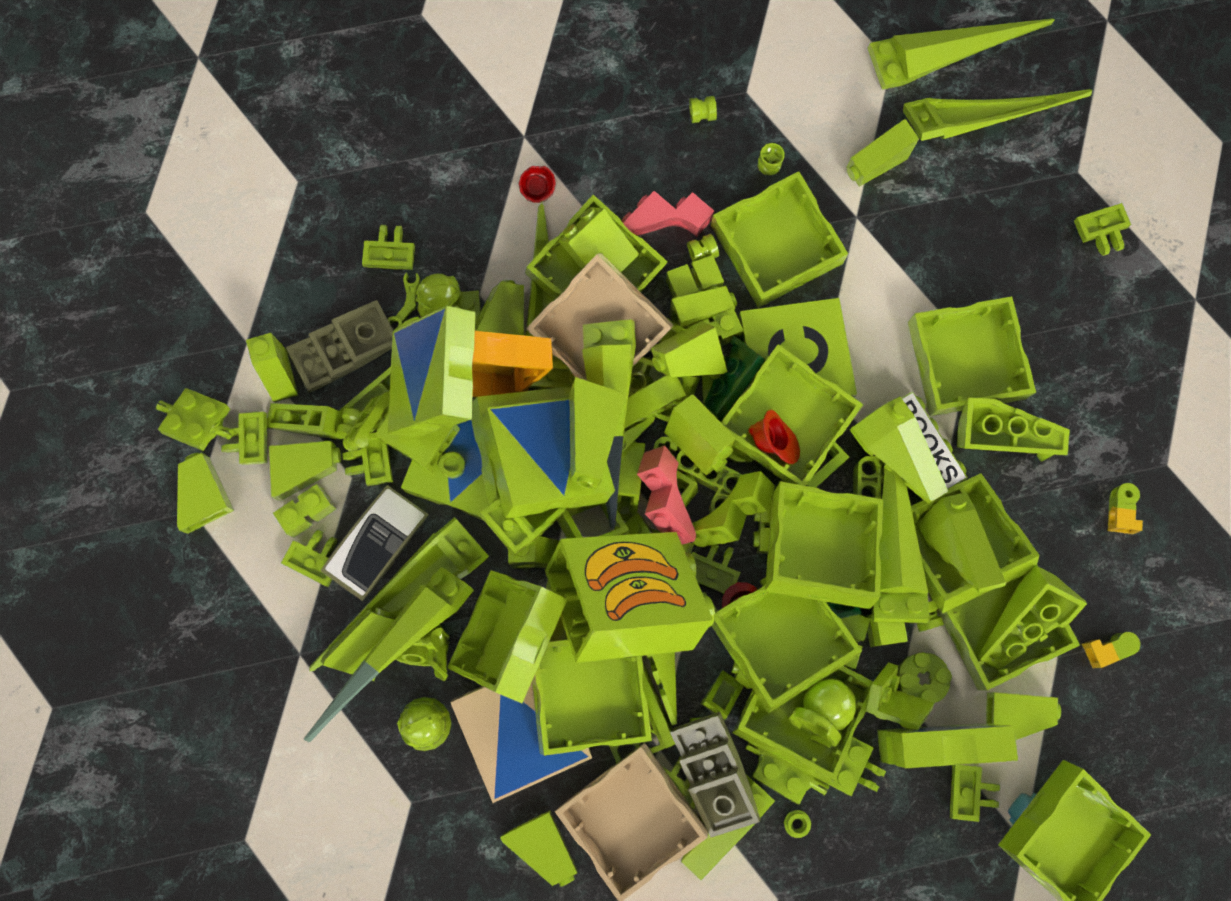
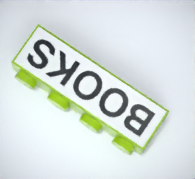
(951, 469)

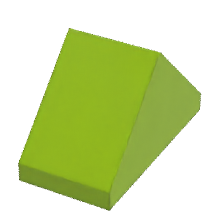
(722, 694)

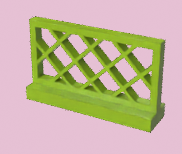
(657, 718)

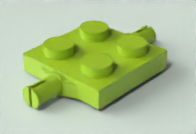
(194, 419)
(783, 777)

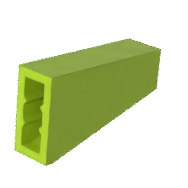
(592, 429)

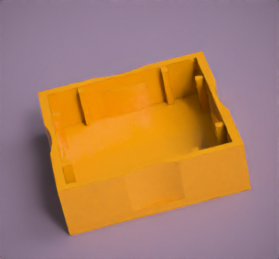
(508, 362)

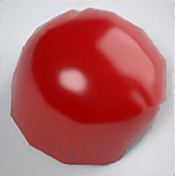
(537, 184)

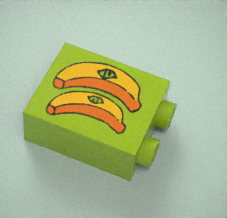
(628, 595)

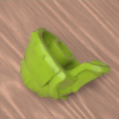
(429, 651)

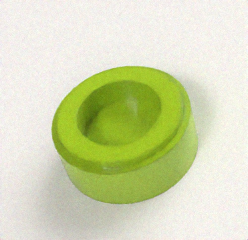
(452, 465)

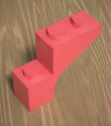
(656, 213)
(665, 503)

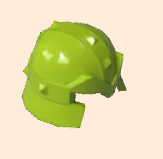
(436, 292)
(424, 723)

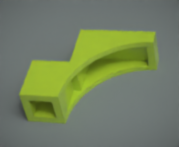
(726, 523)

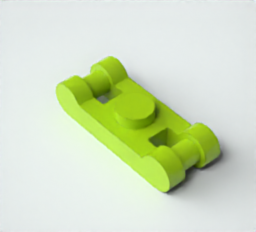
(366, 423)

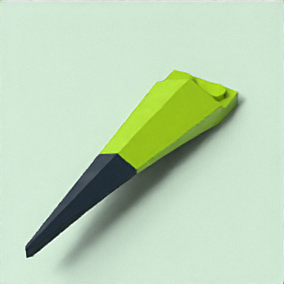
(609, 363)

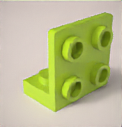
(895, 705)

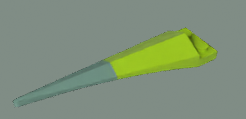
(420, 615)

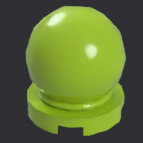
(825, 711)

